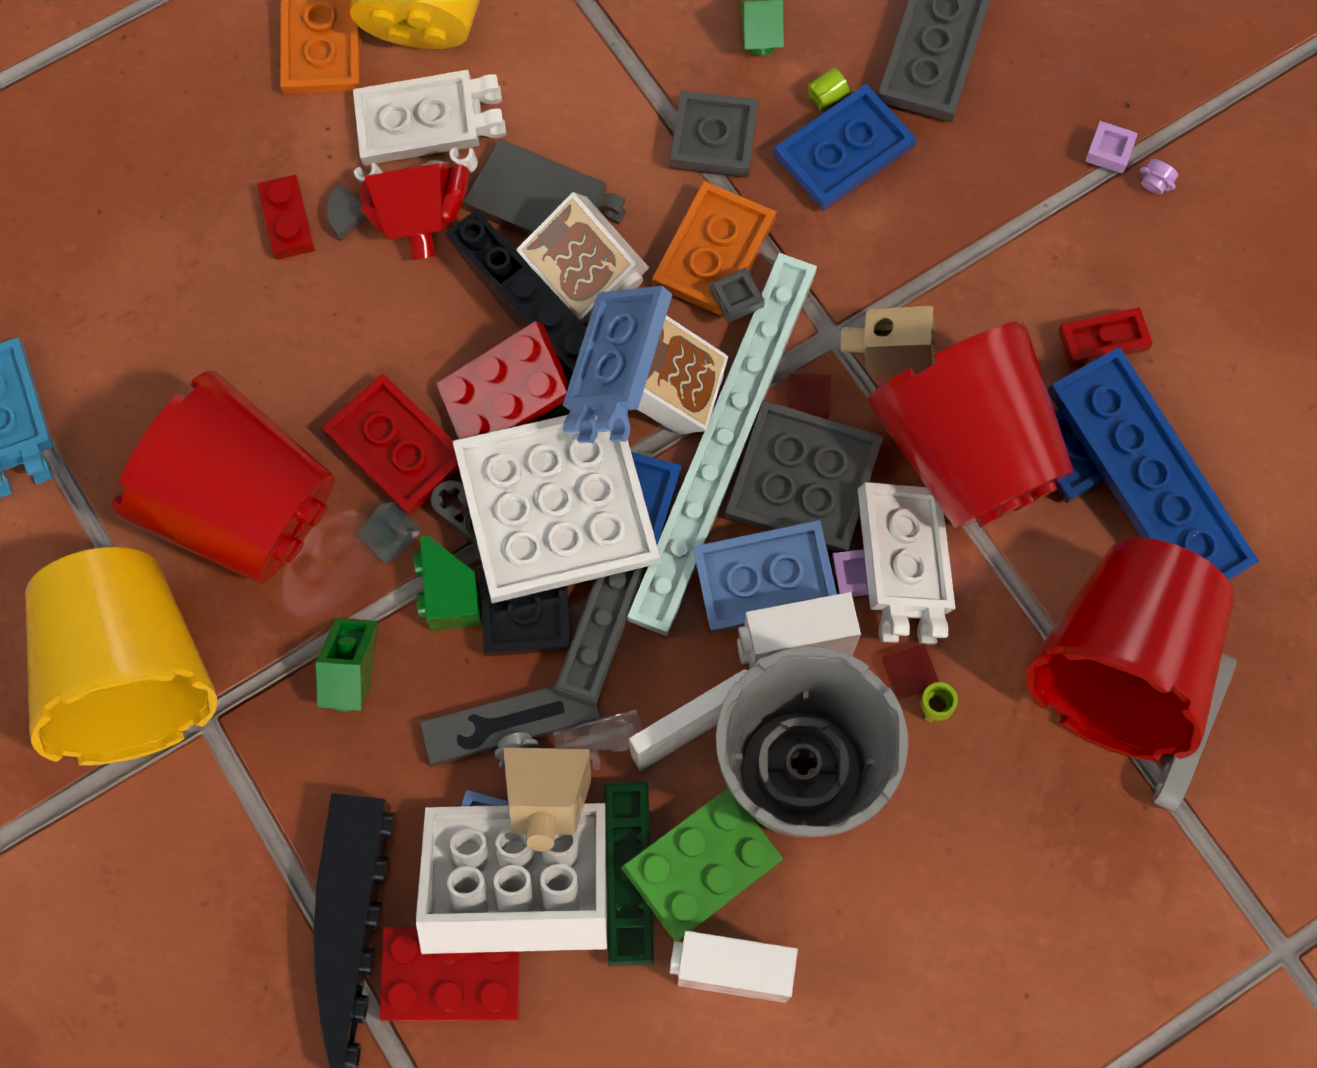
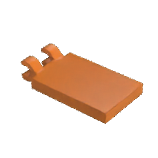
(319, 47)

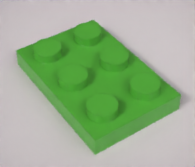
(702, 864)

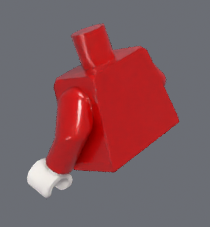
(416, 199)

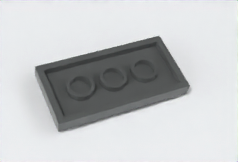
(933, 56)

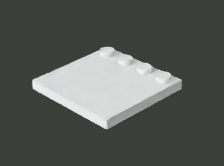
(553, 508)

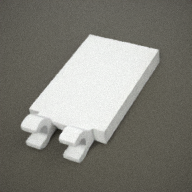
(426, 116)
(906, 560)
(681, 725)

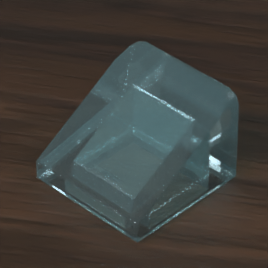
(388, 531)

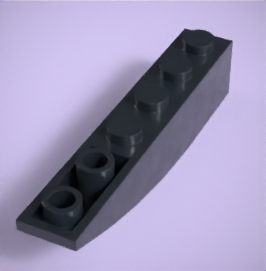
(517, 286)
(346, 915)

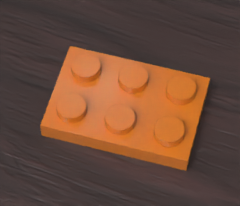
(712, 242)

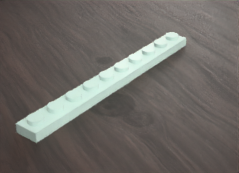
(722, 445)

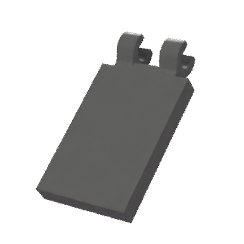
(526, 188)

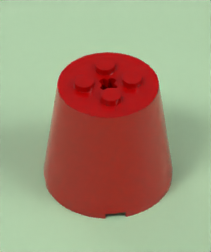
(978, 426)
(224, 482)
(1138, 651)

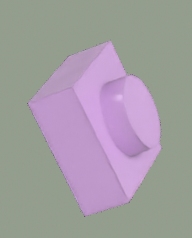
(1111, 147)
(850, 572)

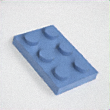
(763, 572)

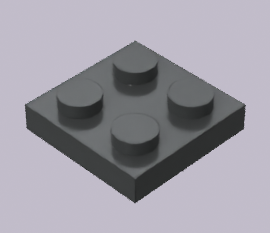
(714, 133)

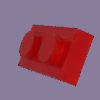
(286, 217)
(1096, 336)

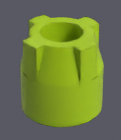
(828, 89)
(942, 692)

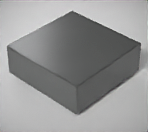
(737, 295)

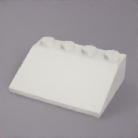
(498, 895)

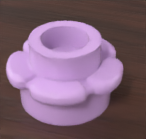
(1158, 177)

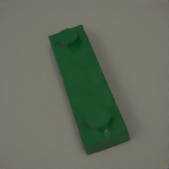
(627, 912)

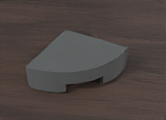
(343, 212)

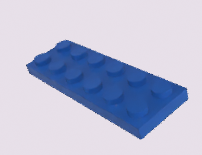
(1147, 462)

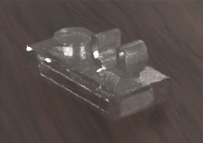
(601, 734)

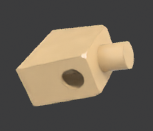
(894, 339)
(546, 792)

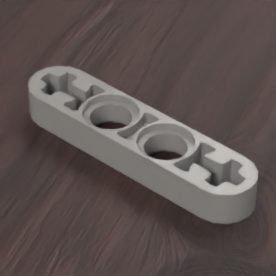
(1178, 773)

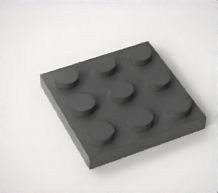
(803, 473)

